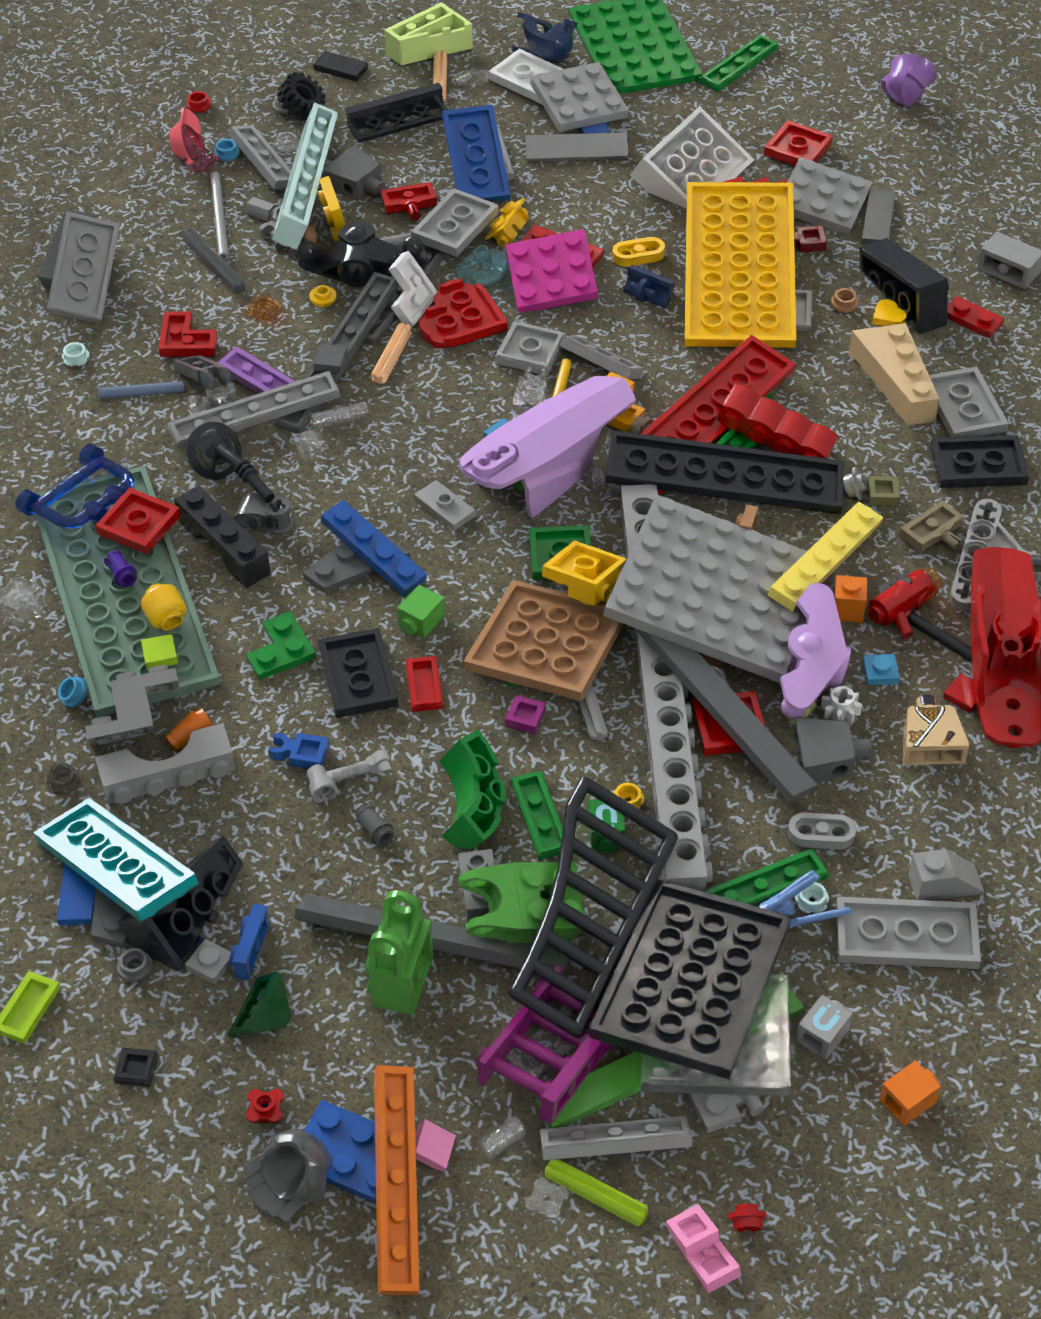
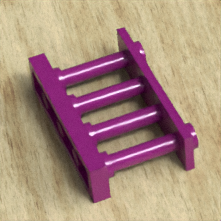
(571, 1070)

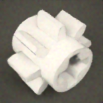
(841, 704)

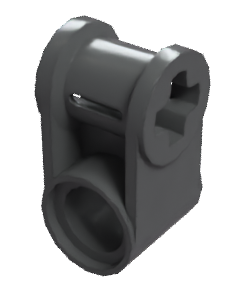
(261, 516)

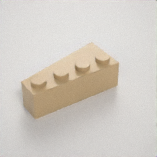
(897, 371)

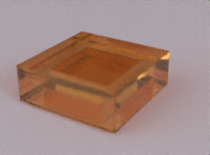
(263, 308)

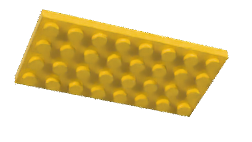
(740, 264)

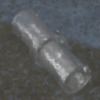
(339, 415)

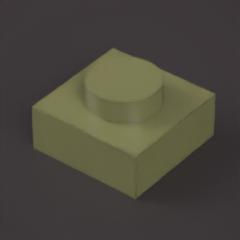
(883, 490)

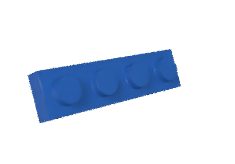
(373, 548)

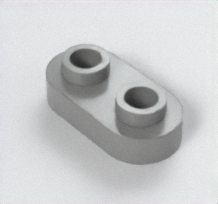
(821, 830)

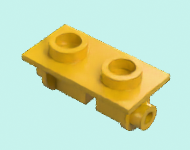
(512, 219)

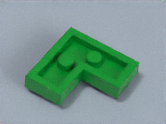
(287, 649)

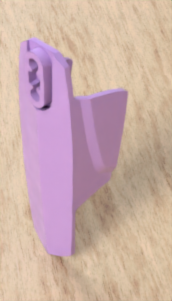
(549, 442)

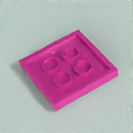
(551, 271)

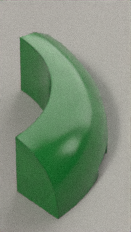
(477, 790)

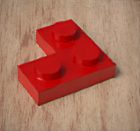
(180, 340)

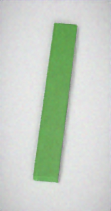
(619, 1081)

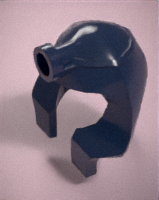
(553, 44)

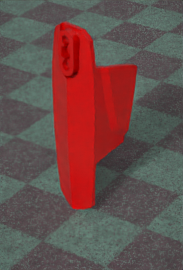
(1006, 646)

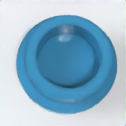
(226, 150)
(73, 691)

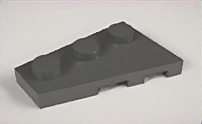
(339, 568)

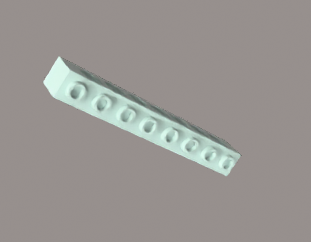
(305, 177)

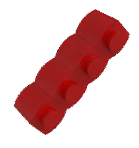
(773, 425)

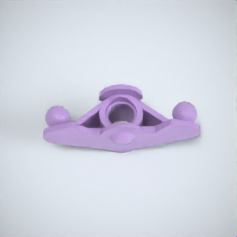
(817, 651)

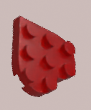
(461, 315)

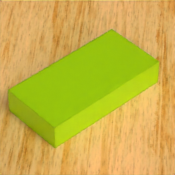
(27, 1006)

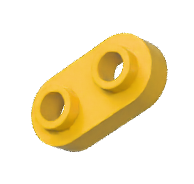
(638, 251)

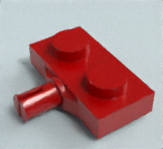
(409, 199)

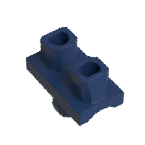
(649, 286)

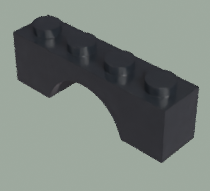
(238, 549)

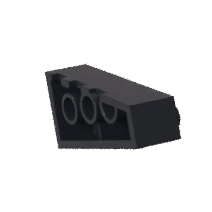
(908, 283)

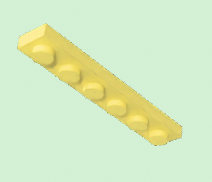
(825, 555)

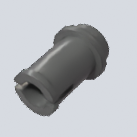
(379, 830)

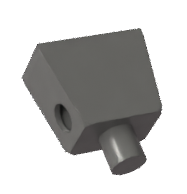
(355, 174)
(827, 748)

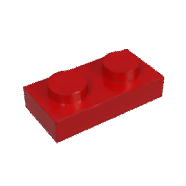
(974, 317)

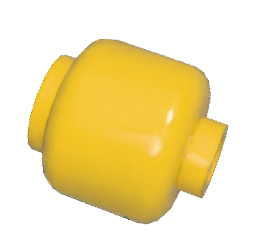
(163, 606)

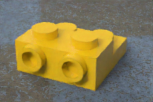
(585, 571)

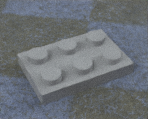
(455, 222)
(967, 404)

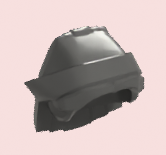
(288, 1173)

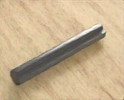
(213, 260)

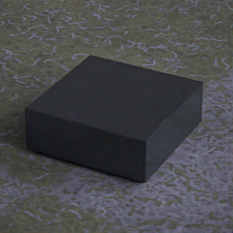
(135, 1067)

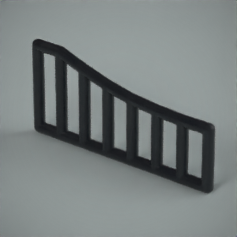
(556, 906)

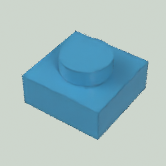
(881, 669)

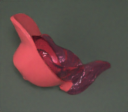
(189, 144)

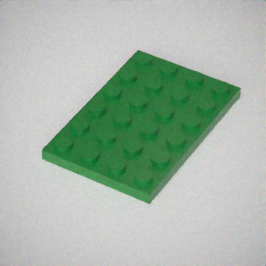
(635, 43)

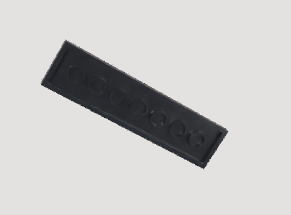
(726, 471)

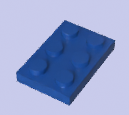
(351, 1146)

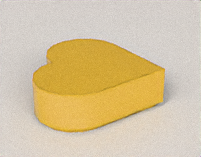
(888, 313)

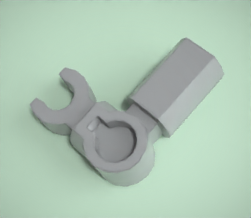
(264, 211)

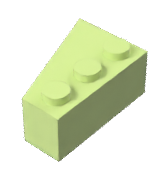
(426, 33)

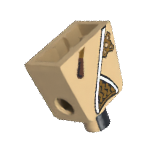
(933, 734)

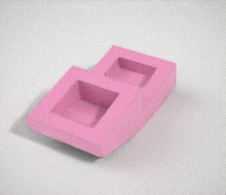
(703, 1249)

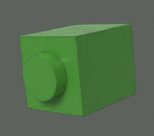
(421, 612)

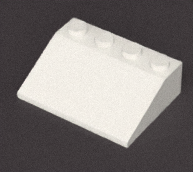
(691, 153)

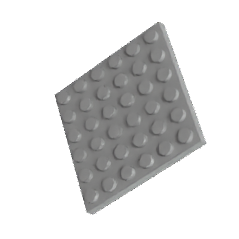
(708, 588)

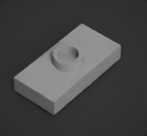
(445, 505)

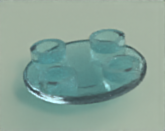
(483, 266)

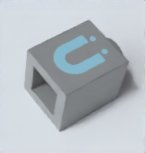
(824, 1026)

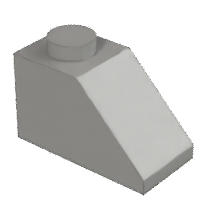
(943, 876)

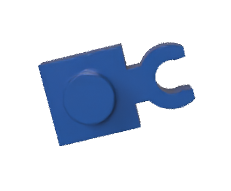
(302, 752)

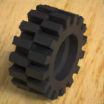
(299, 95)

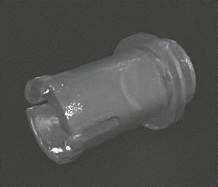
(502, 1137)

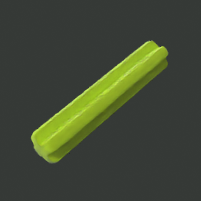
(596, 1192)

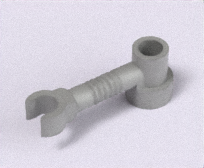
(323, 782)

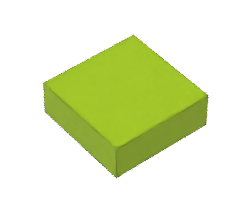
(159, 651)

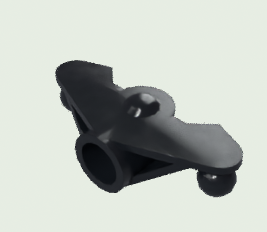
(356, 255)

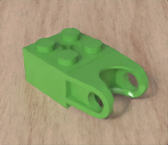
(517, 900)
(399, 954)

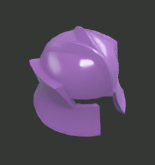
(908, 78)

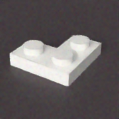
(417, 289)

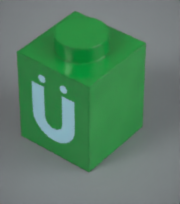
(609, 816)

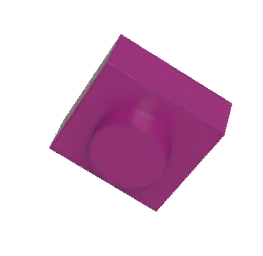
(525, 714)

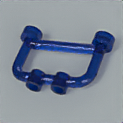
(93, 459)

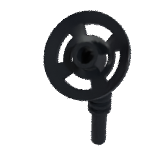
(221, 452)

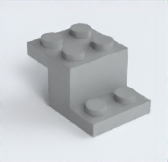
(132, 705)

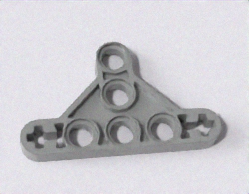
(997, 537)

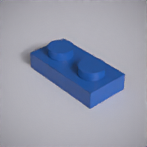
(252, 936)

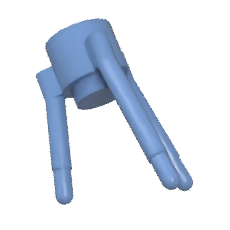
(782, 904)

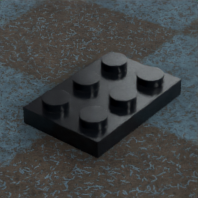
(979, 461)
(357, 673)

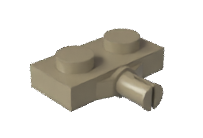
(932, 527)

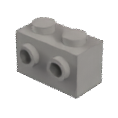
(1014, 258)

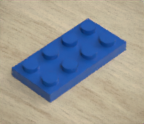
(476, 152)

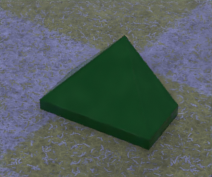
(264, 1007)

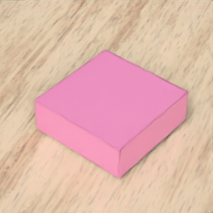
(433, 1145)

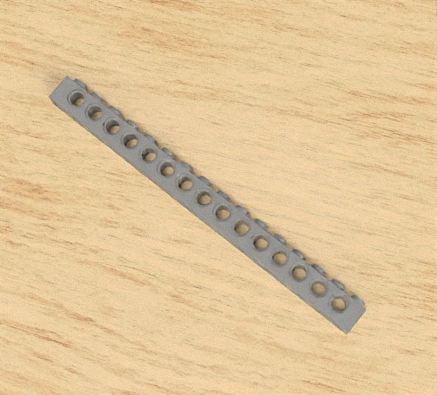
(668, 734)

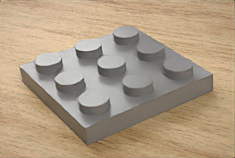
(579, 97)
(827, 195)

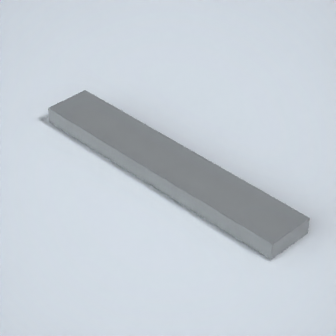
(258, 407)

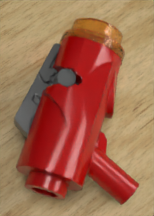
(901, 596)

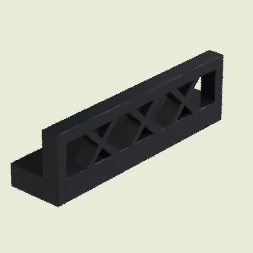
(395, 110)

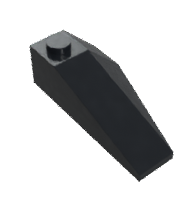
(175, 929)

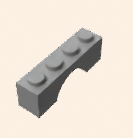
(129, 776)

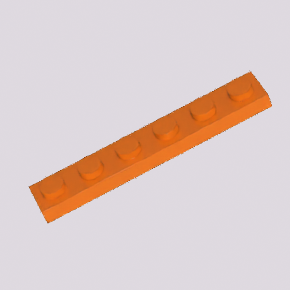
(396, 1181)

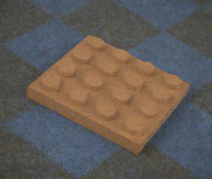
(544, 641)

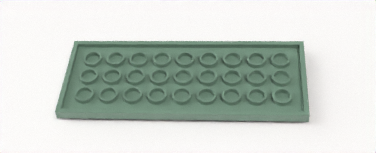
(108, 617)

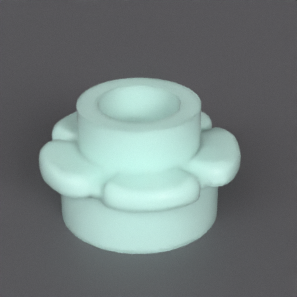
(75, 354)
(816, 892)

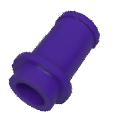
(123, 573)

